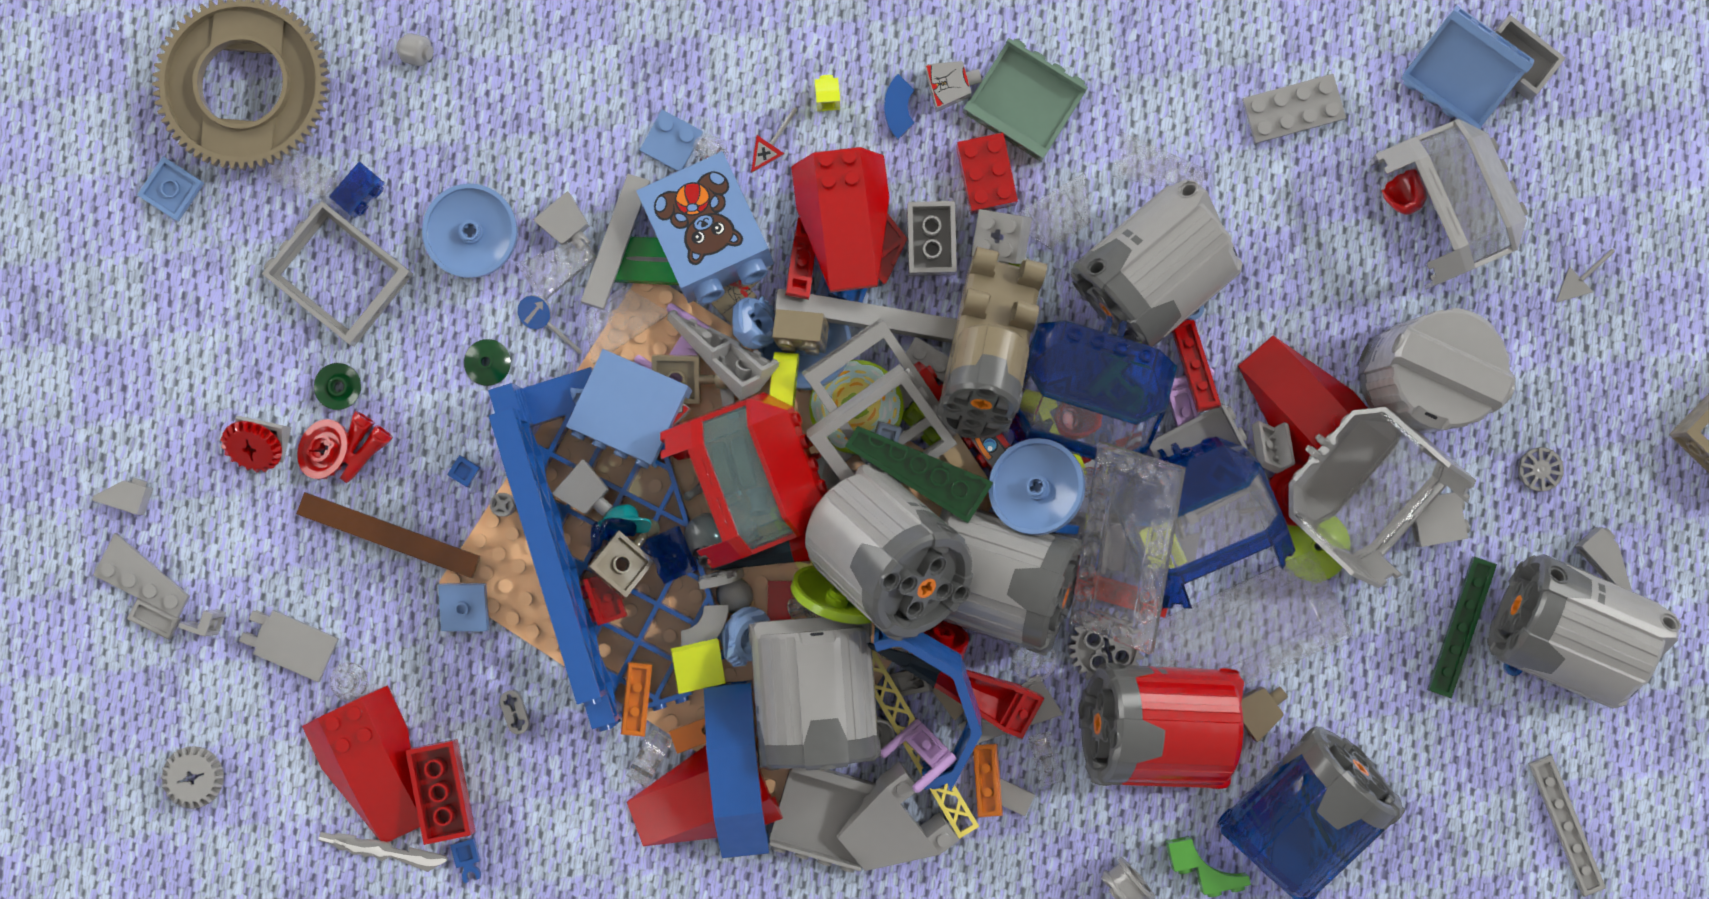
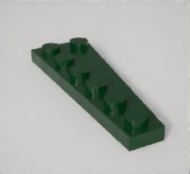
(933, 478)

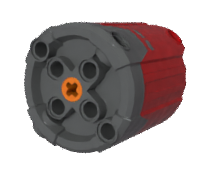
(1162, 726)

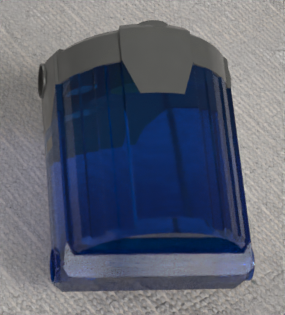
(1312, 813)

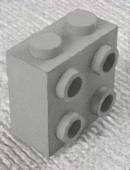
(1441, 521)

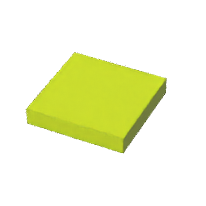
(697, 666)

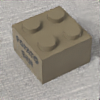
(800, 331)

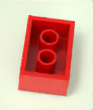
(986, 173)

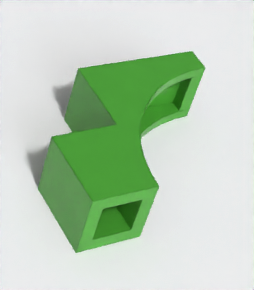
(1211, 881)

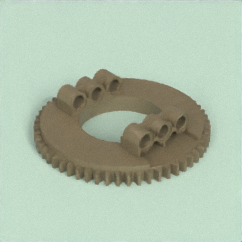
(253, 29)

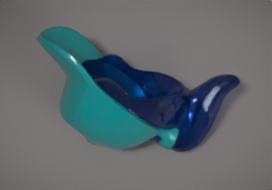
(619, 518)

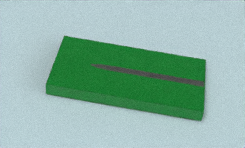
(645, 263)

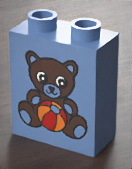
(706, 229)

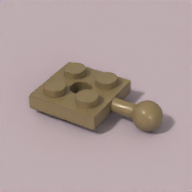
(689, 368)
(637, 561)

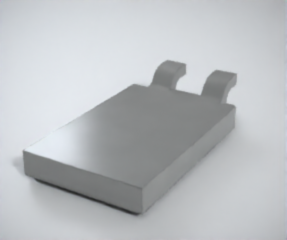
(291, 644)

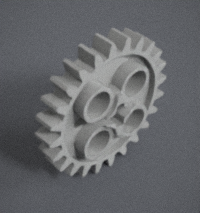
(1085, 652)

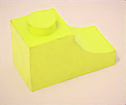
(827, 93)

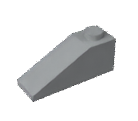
(1604, 555)

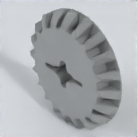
(198, 761)

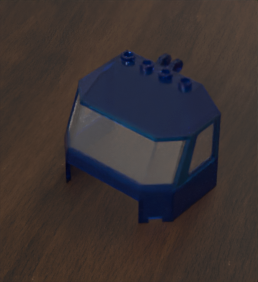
(1092, 389)
(1222, 514)

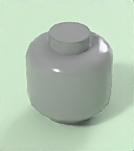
(414, 49)

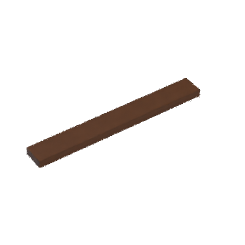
(388, 535)

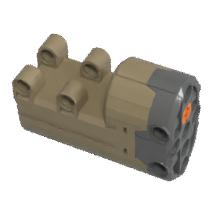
(990, 345)

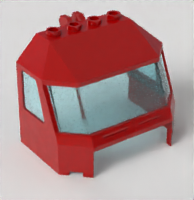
(752, 473)

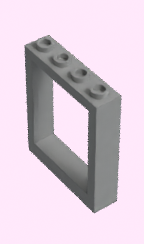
(291, 248)
(850, 350)
(819, 431)

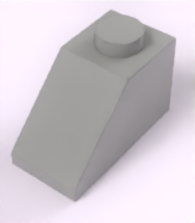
(127, 495)

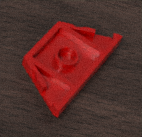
(892, 247)

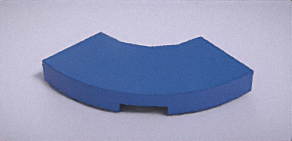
(896, 107)

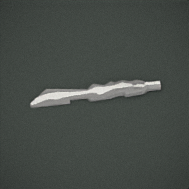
(382, 850)

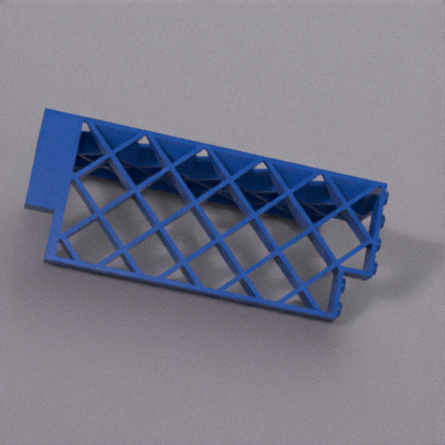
(556, 568)

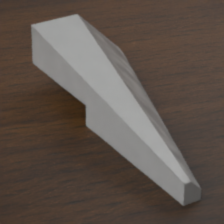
(737, 367)

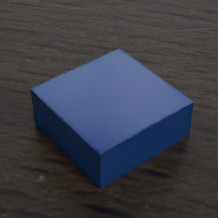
(463, 471)

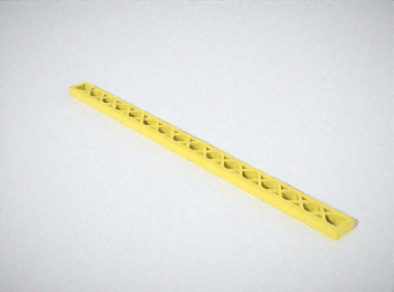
(897, 728)

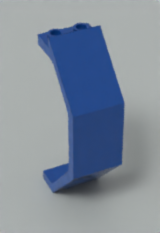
(952, 664)
(734, 769)

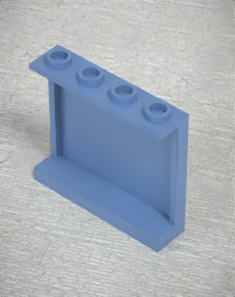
(1466, 68)
(627, 408)

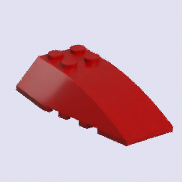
(844, 213)
(1297, 393)
(366, 759)
(681, 804)

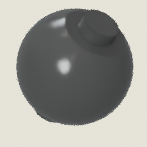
(701, 533)

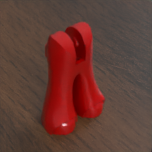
(358, 429)

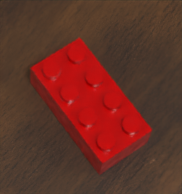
(440, 791)

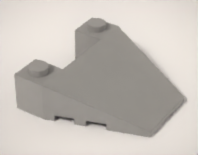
(886, 833)

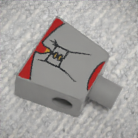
(950, 83)

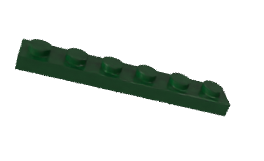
(1461, 627)

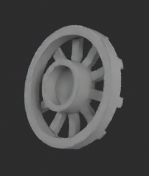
(1540, 469)

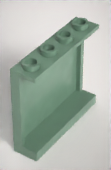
(1025, 99)

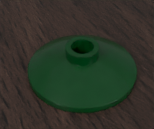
(499, 362)
(326, 383)

